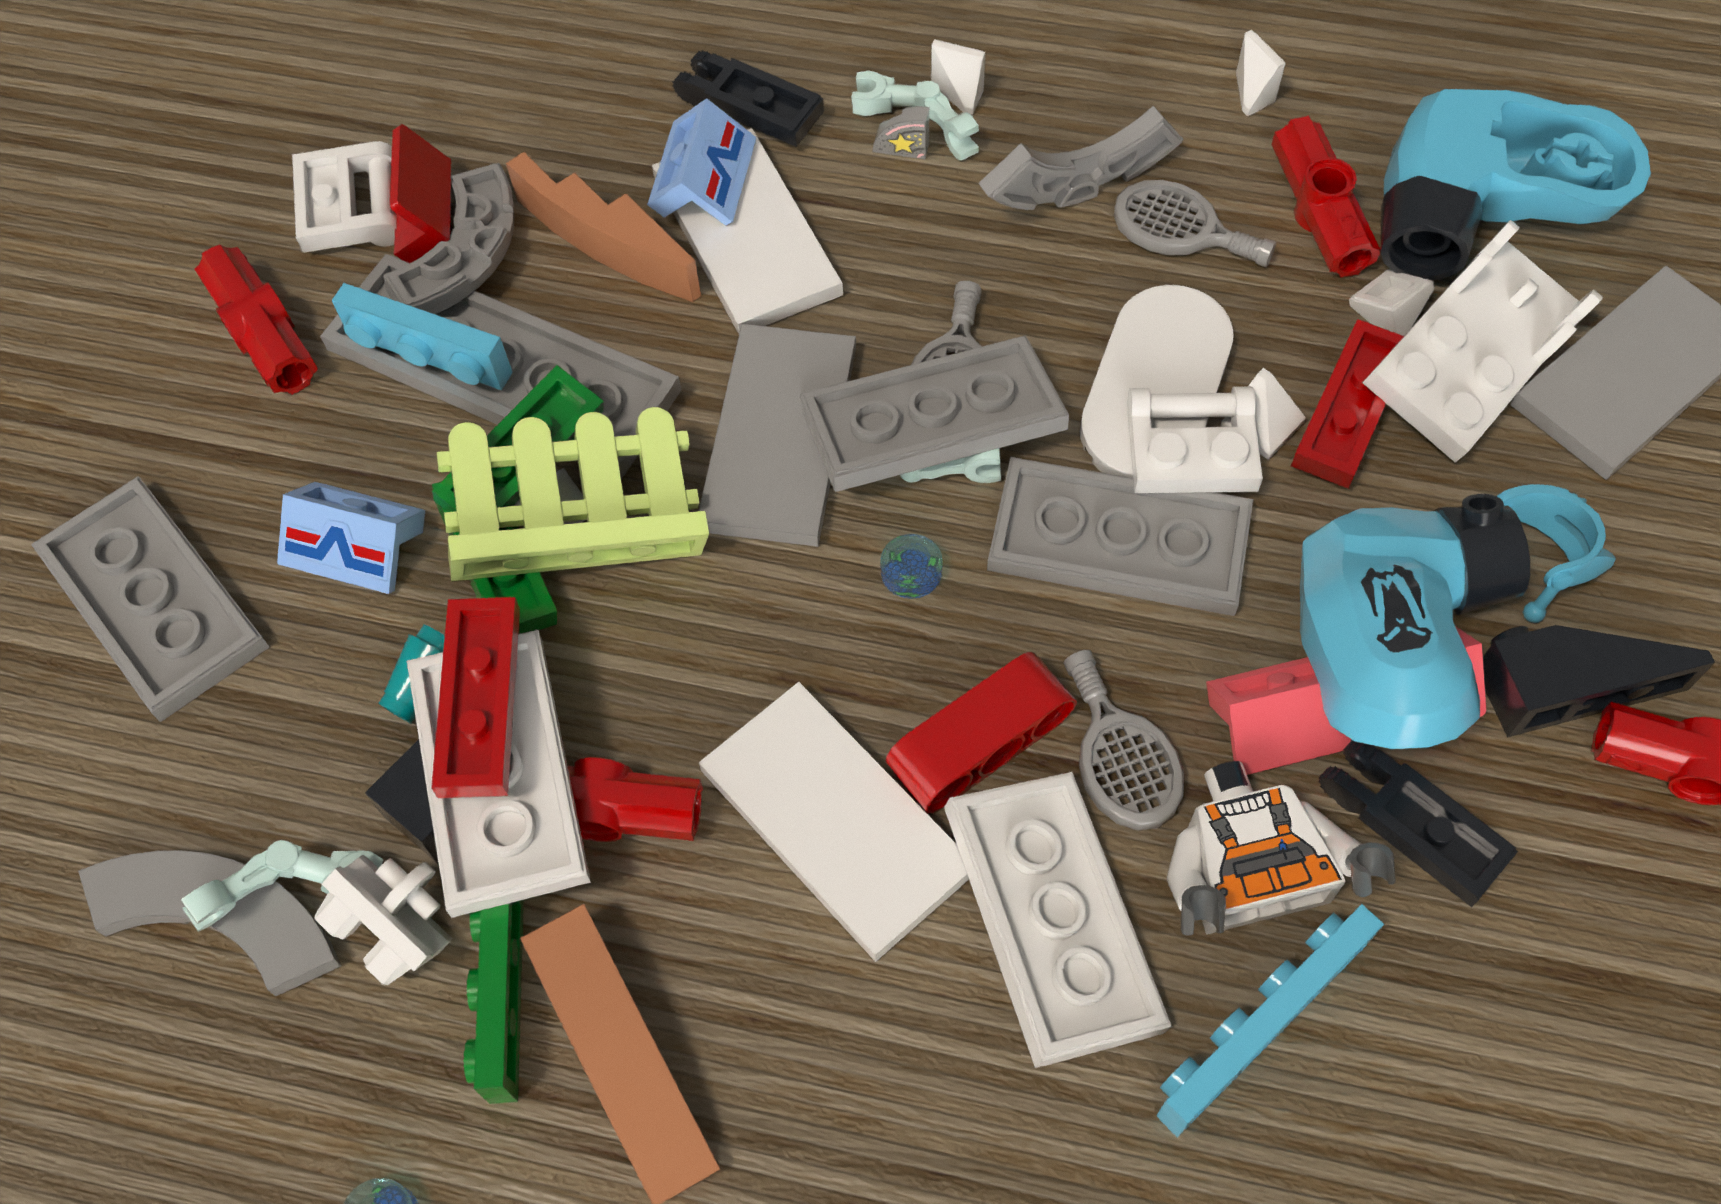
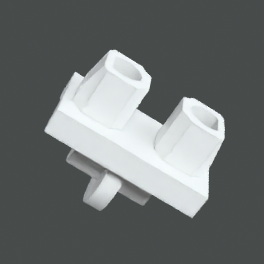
(391, 907)

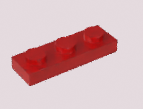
(1347, 409)
(476, 698)

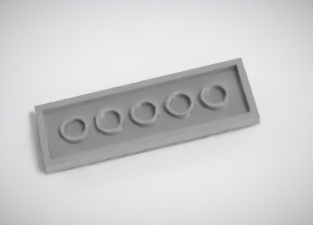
(532, 351)

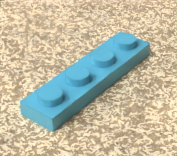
(1243, 1037)

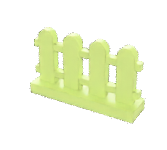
(545, 539)

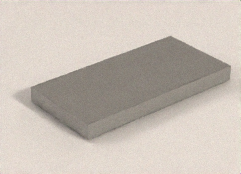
(1629, 373)
(932, 412)
(764, 461)
(1108, 539)
(149, 598)

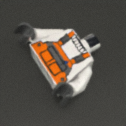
(1263, 856)

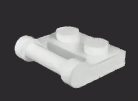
(327, 197)
(1194, 456)

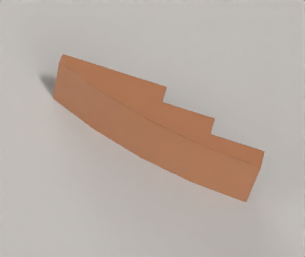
(612, 234)
(619, 1055)

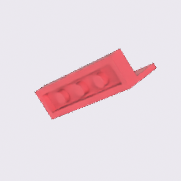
(1280, 715)

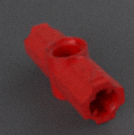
(1325, 197)
(256, 319)
(1662, 748)
(619, 802)

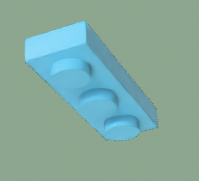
(422, 337)

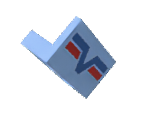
(703, 163)
(345, 535)

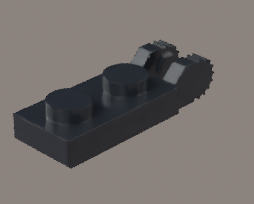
(751, 96)
(1420, 821)

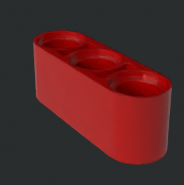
(980, 731)

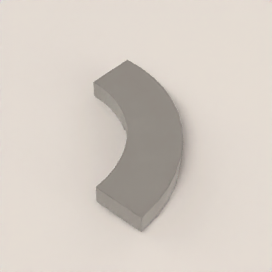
(1075, 176)
(475, 246)
(266, 923)

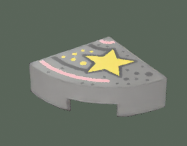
(905, 134)

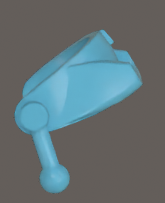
(1573, 528)

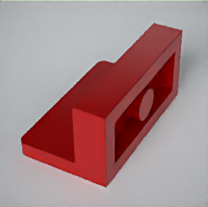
(418, 194)

